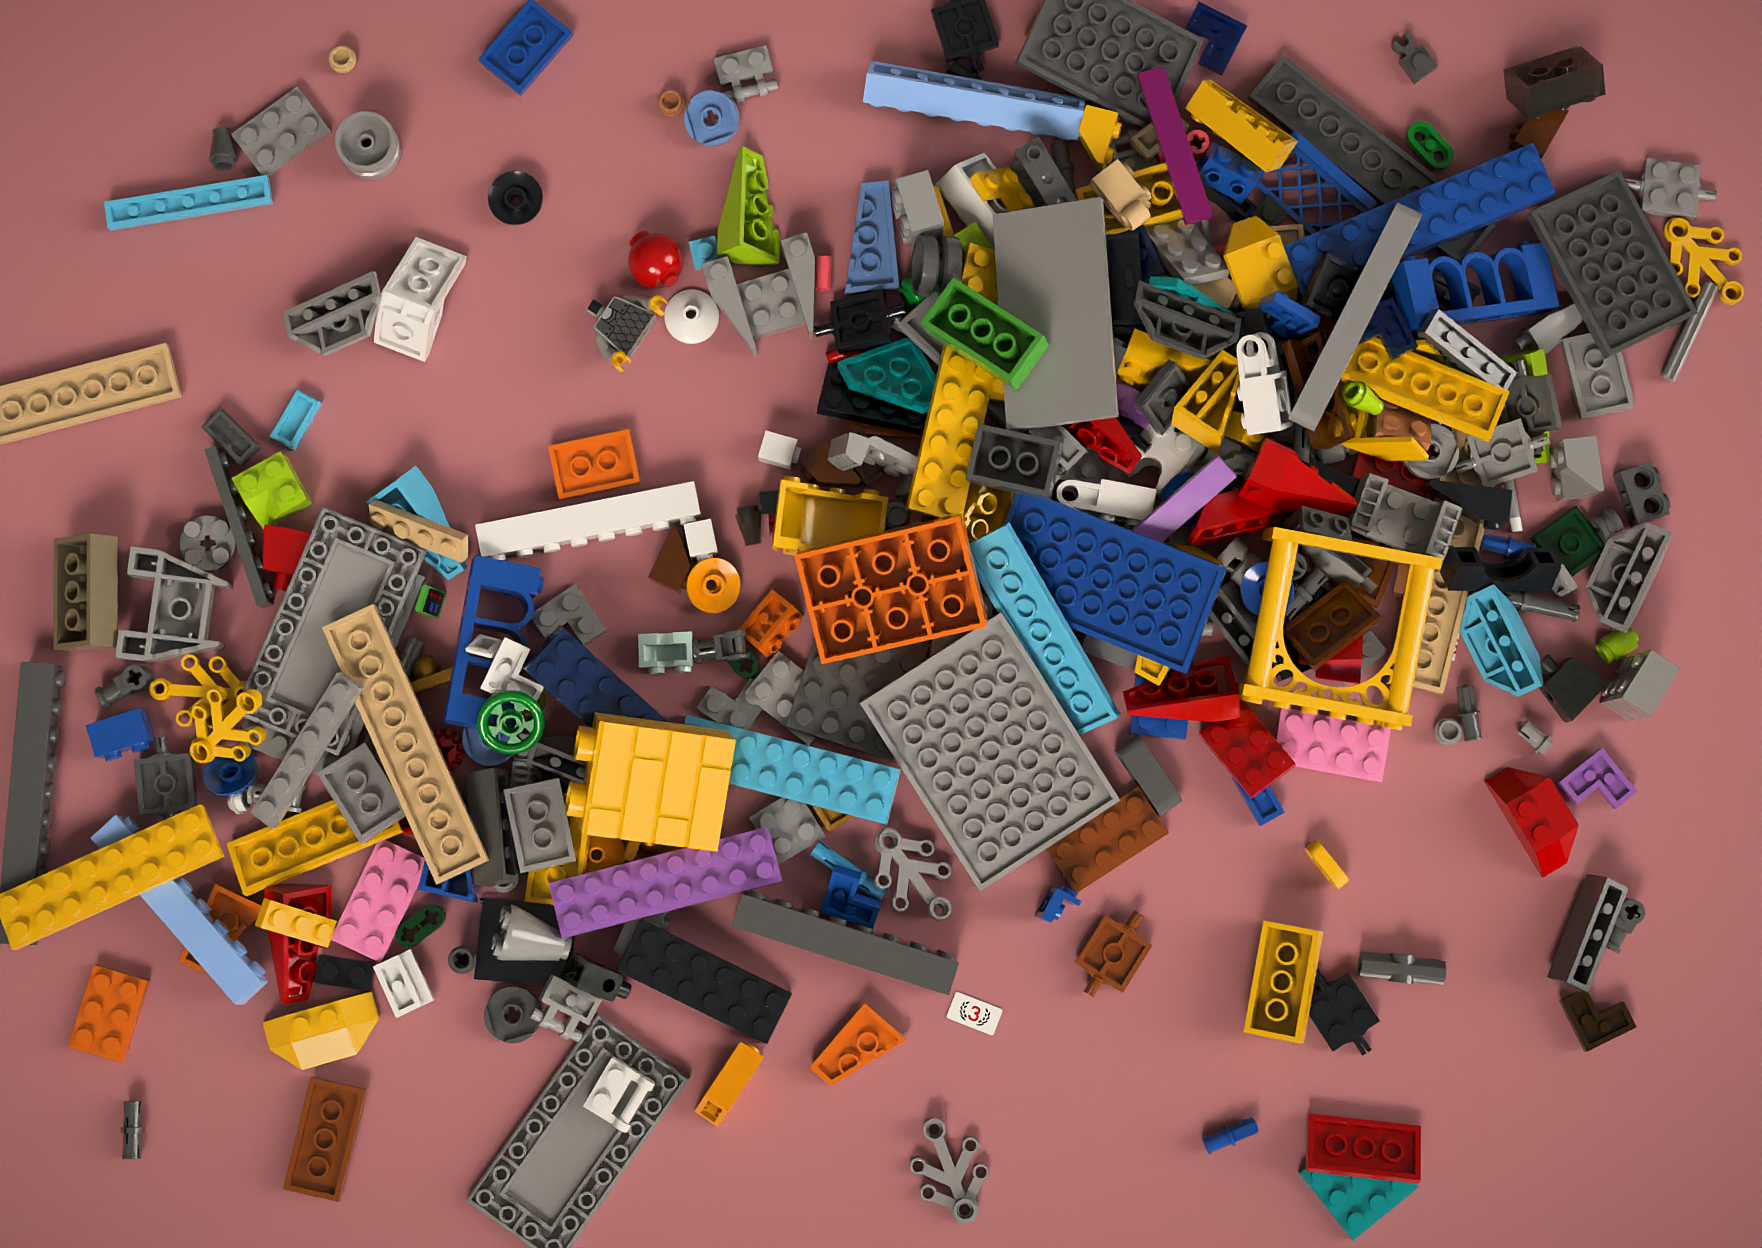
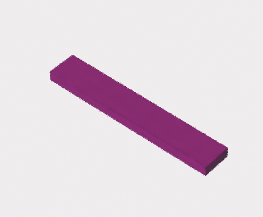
(1174, 145)

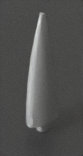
(1549, 329)
(1340, 566)

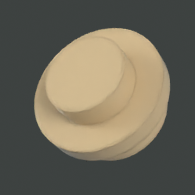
(342, 59)

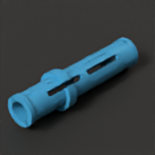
(830, 858)

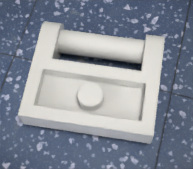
(610, 1090)

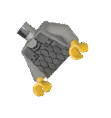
(624, 325)

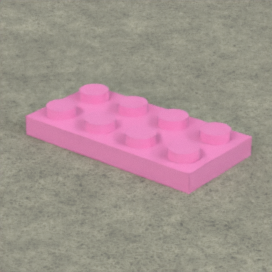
(1333, 744)
(380, 900)

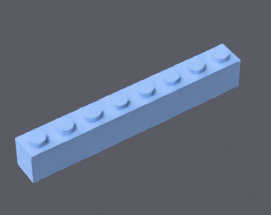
(973, 100)
(194, 926)

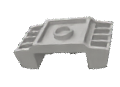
(853, 449)
(1403, 518)

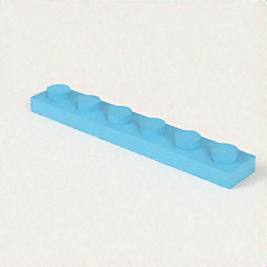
(188, 202)

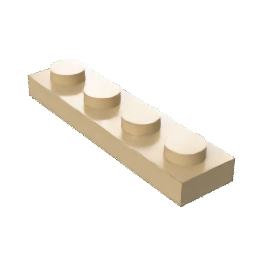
(419, 531)

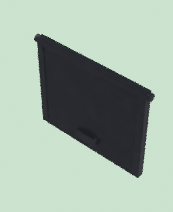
(1123, 273)
(513, 971)

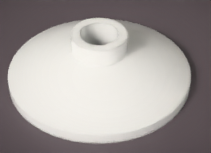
(695, 329)

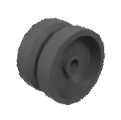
(935, 264)

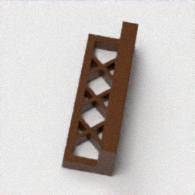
(1300, 367)

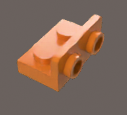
(771, 623)

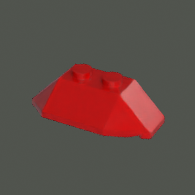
(1231, 516)
(1536, 816)

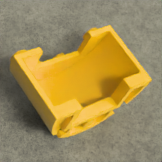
(819, 517)

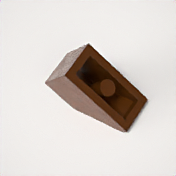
(1537, 131)
(820, 470)
(672, 564)

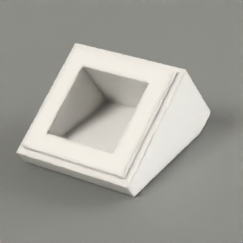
(484, 646)

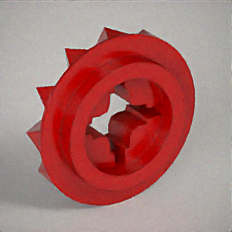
(448, 738)

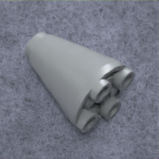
(527, 938)

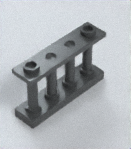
(1040, 175)

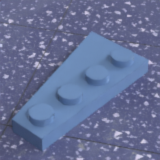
(873, 245)

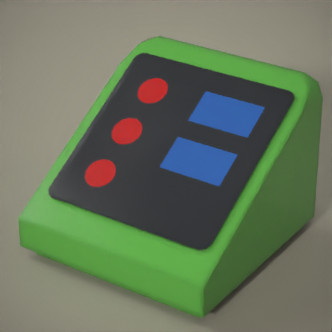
(430, 601)

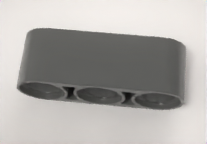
(1148, 775)

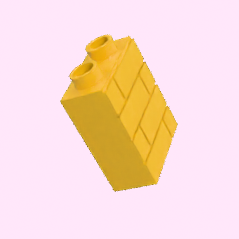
(651, 781)

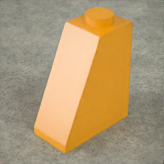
(729, 1083)

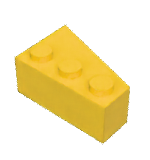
(1209, 402)

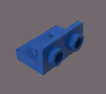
(1052, 905)

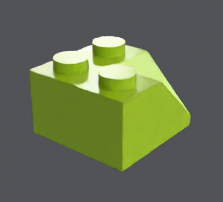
(272, 490)

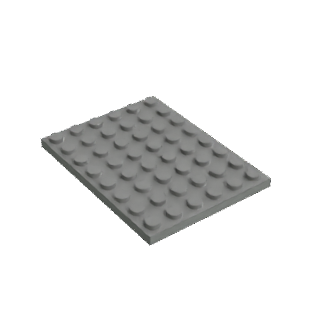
(989, 751)

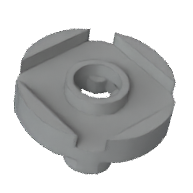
(1446, 456)
(196, 532)

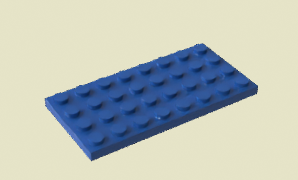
(1119, 580)

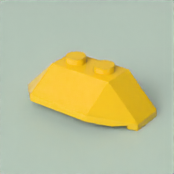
(1258, 263)
(323, 1031)

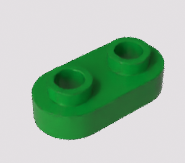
(1431, 144)

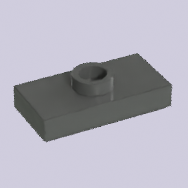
(231, 437)

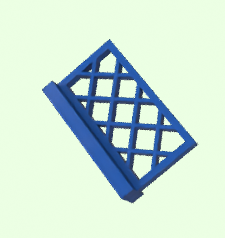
(1329, 173)

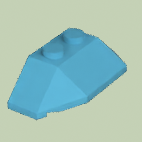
(1500, 642)

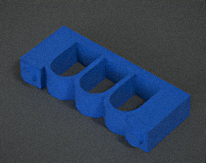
(1529, 271)
(498, 577)

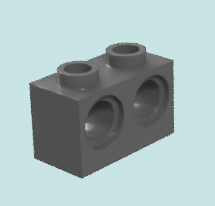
(1634, 496)

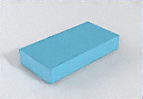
(295, 419)

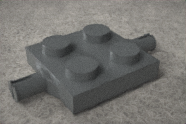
(1533, 401)
(165, 782)

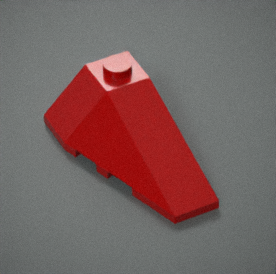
(291, 956)

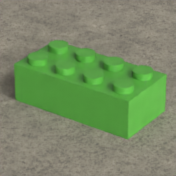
(985, 334)

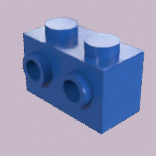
(1234, 173)
(120, 734)

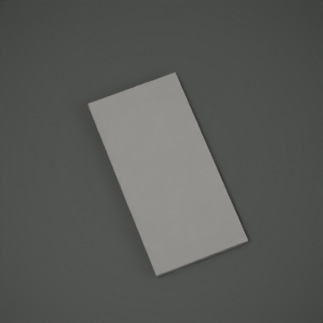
(1058, 283)
(338, 574)
(566, 1156)

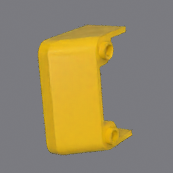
(1385, 447)

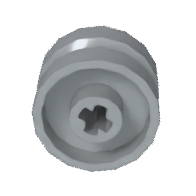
(360, 131)

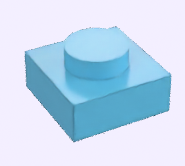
(703, 251)

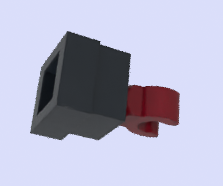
(768, 505)

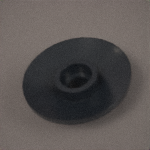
(513, 185)

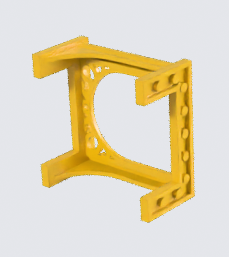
(1260, 675)

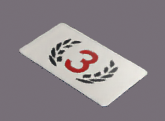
(974, 1013)

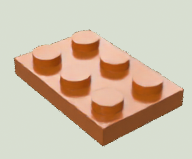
(594, 464)
(108, 1013)

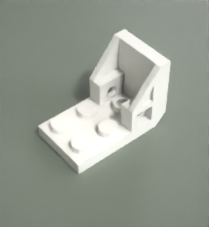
(415, 298)

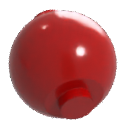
(655, 260)

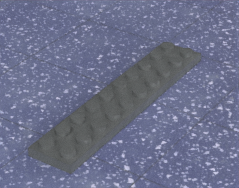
(1349, 142)

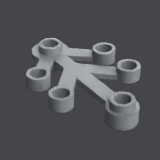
(909, 871)
(951, 1175)

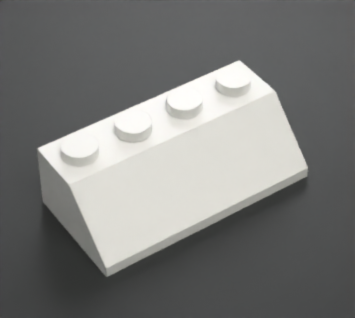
(966, 200)

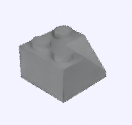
(1575, 469)

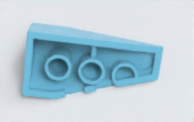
(417, 496)

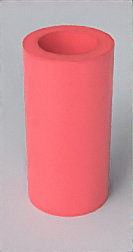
(823, 271)

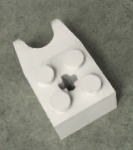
(1262, 386)
(1170, 453)
(1110, 500)

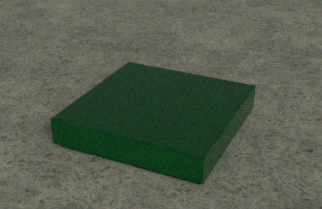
(1571, 540)

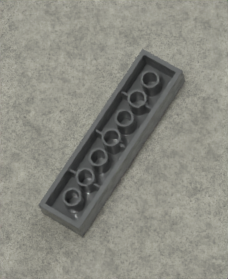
(845, 943)

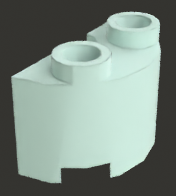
(666, 651)

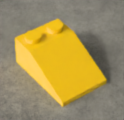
(1147, 357)

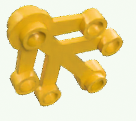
(1700, 258)
(200, 691)
(224, 728)

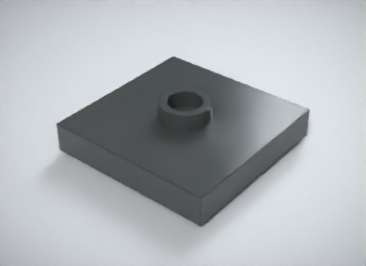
(1162, 396)

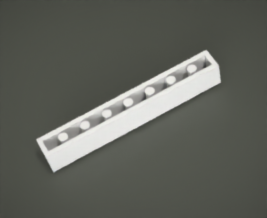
(589, 521)

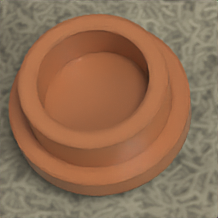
(670, 103)

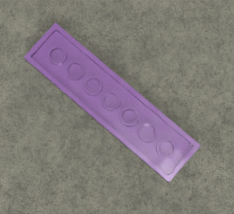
(664, 883)

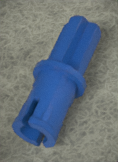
(1503, 545)
(1230, 1135)

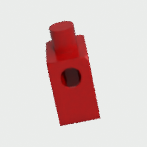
(282, 553)
(1343, 666)

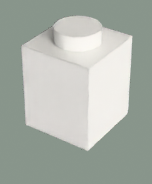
(779, 450)
(701, 539)

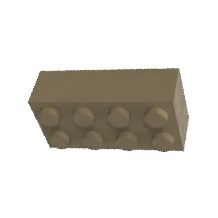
(85, 592)

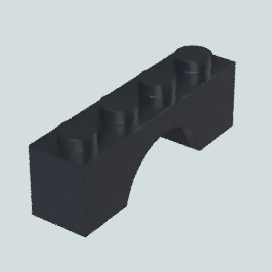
(1530, 571)

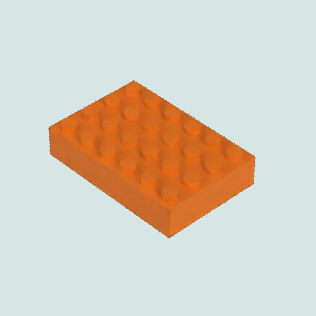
(891, 588)

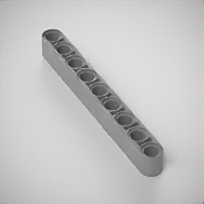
(1355, 317)

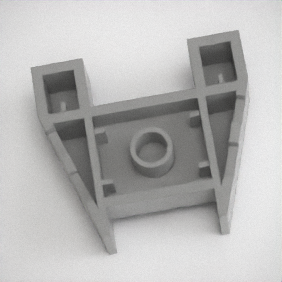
(771, 301)
(178, 609)

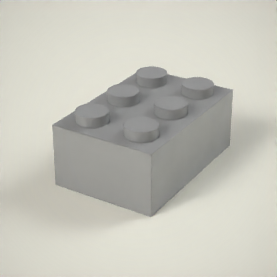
(917, 208)
(1639, 685)

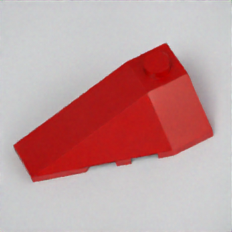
(1109, 440)
(1285, 483)
(1202, 694)

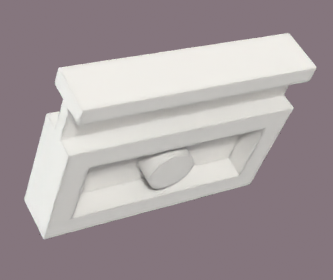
(403, 983)

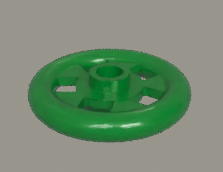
(521, 702)

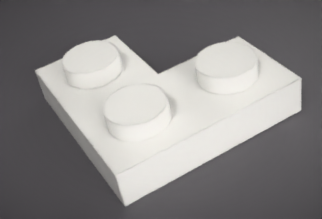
(505, 670)

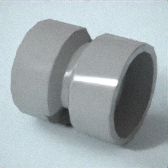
(1238, 549)

